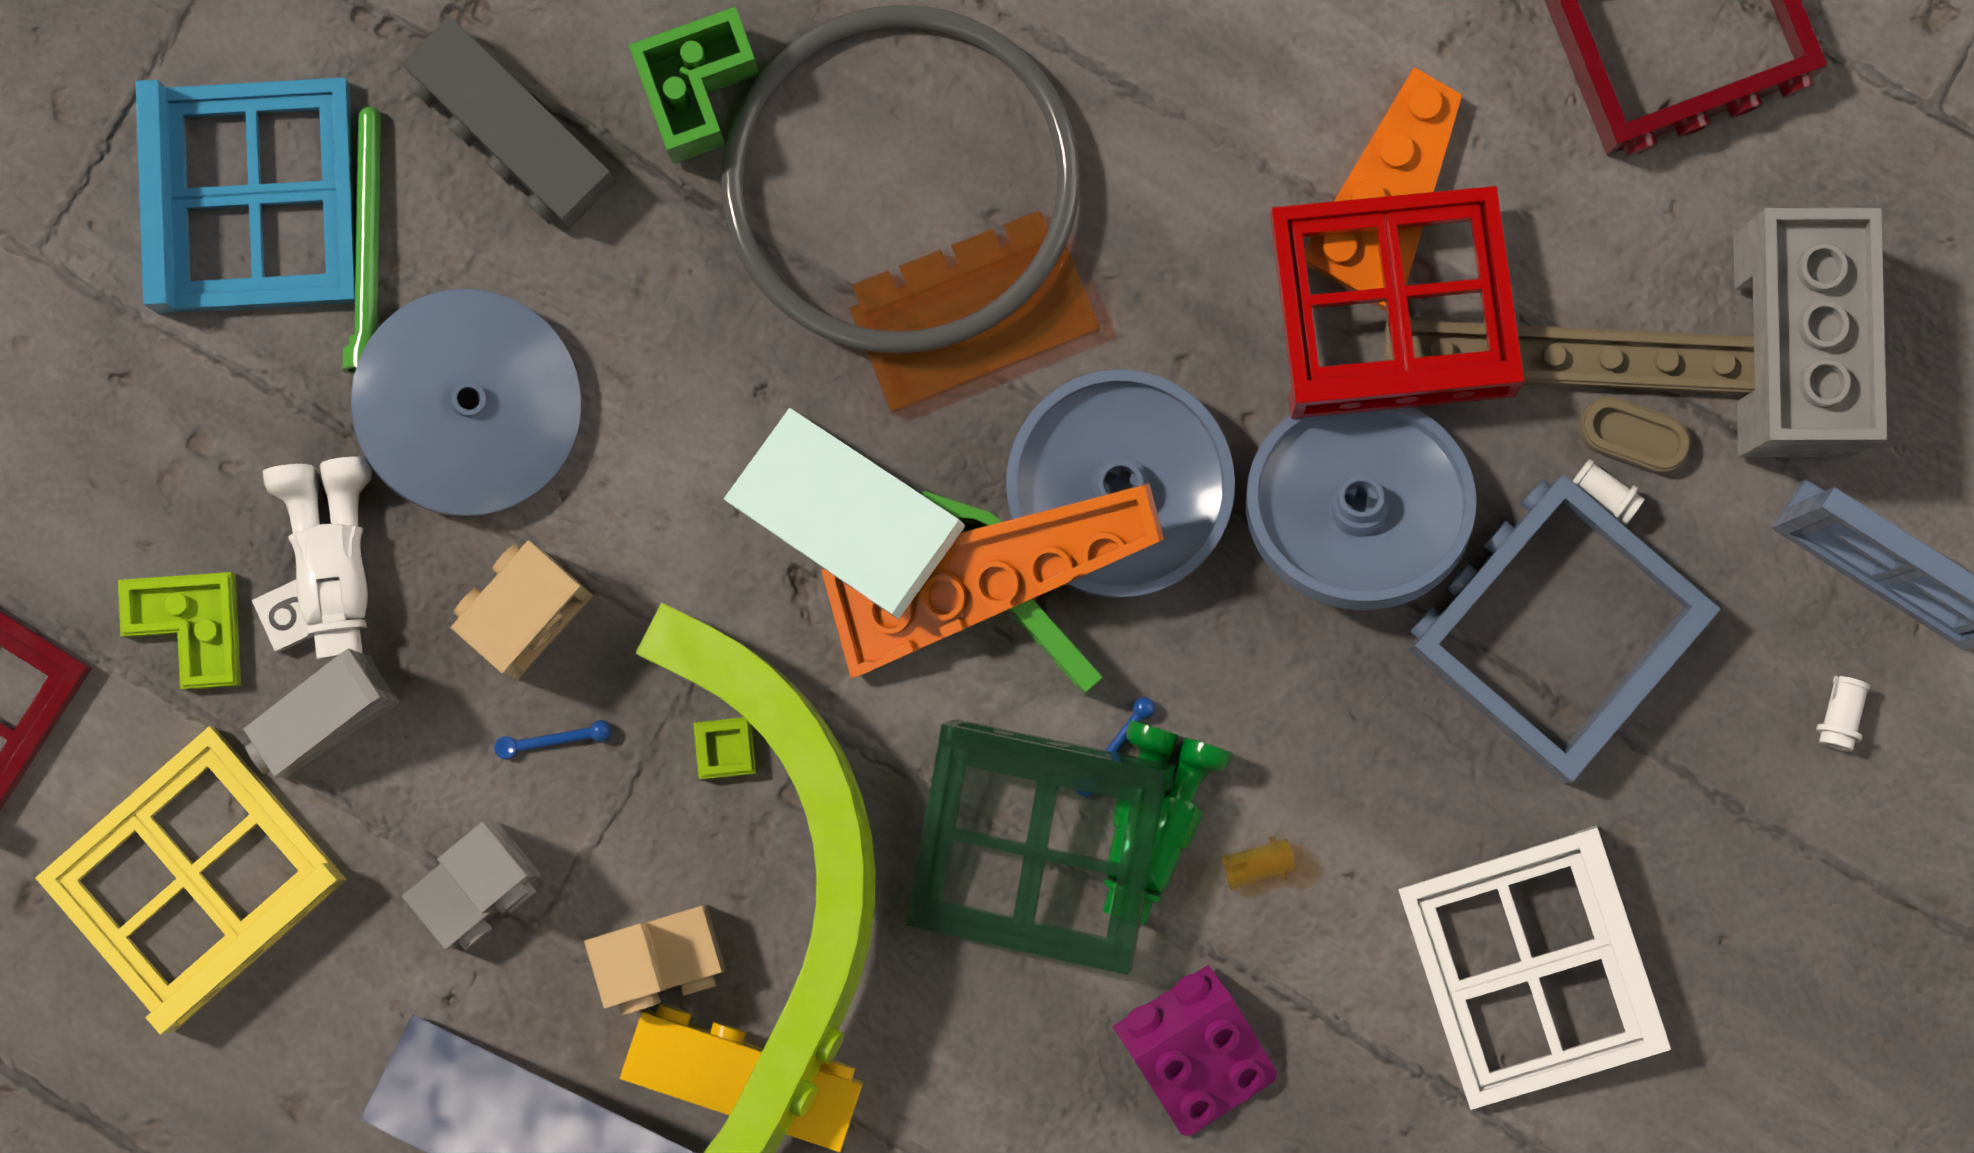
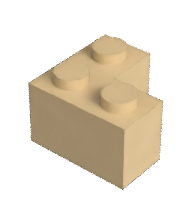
(655, 956)

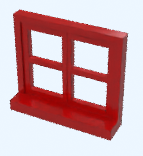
(1405, 379)

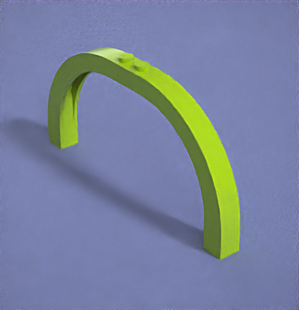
(843, 862)

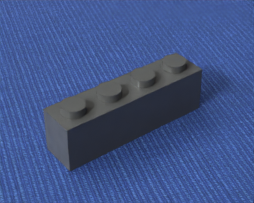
(508, 123)

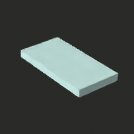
(844, 513)

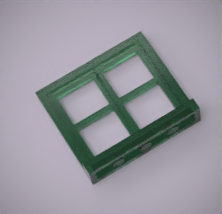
(1051, 765)

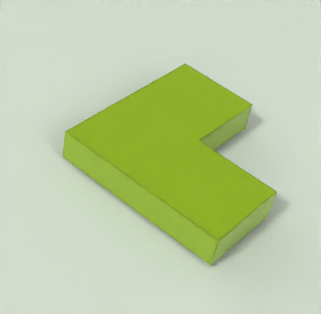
(199, 612)

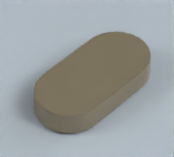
(1634, 435)

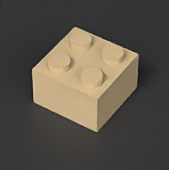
(519, 609)

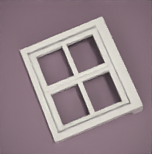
(1611, 943)

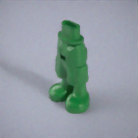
(1178, 814)

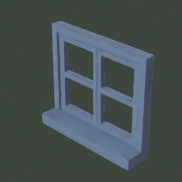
(1882, 559)

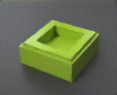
(724, 748)

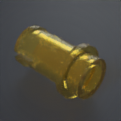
(1259, 863)

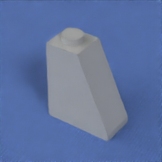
(319, 714)

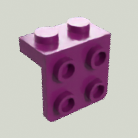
(1196, 1051)

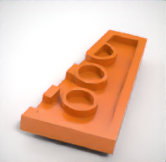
(1397, 161)

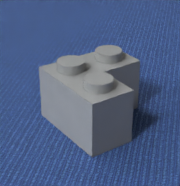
(472, 884)

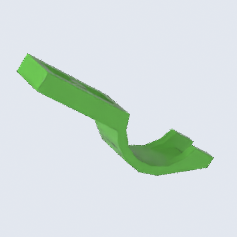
(1028, 613)

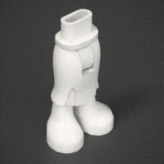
(327, 555)

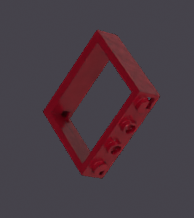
(1691, 114)

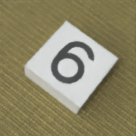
(282, 617)

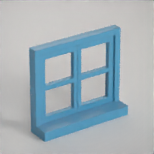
(167, 198)

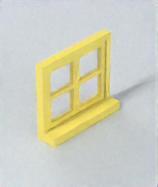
(243, 939)

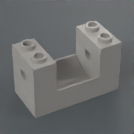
(1814, 332)

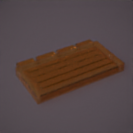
(940, 295)

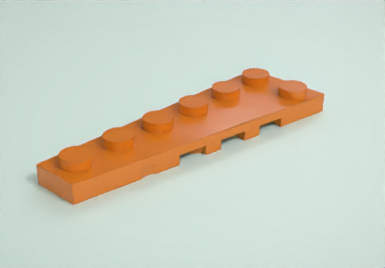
(995, 571)

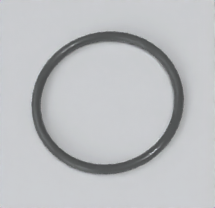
(894, 17)

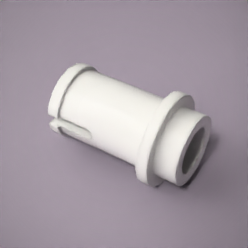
(1609, 492)
(1843, 714)

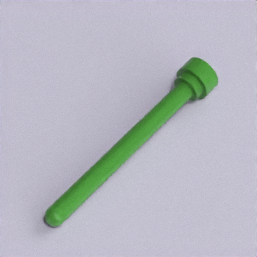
(366, 237)

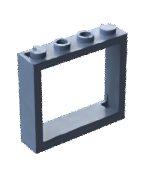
(1629, 692)

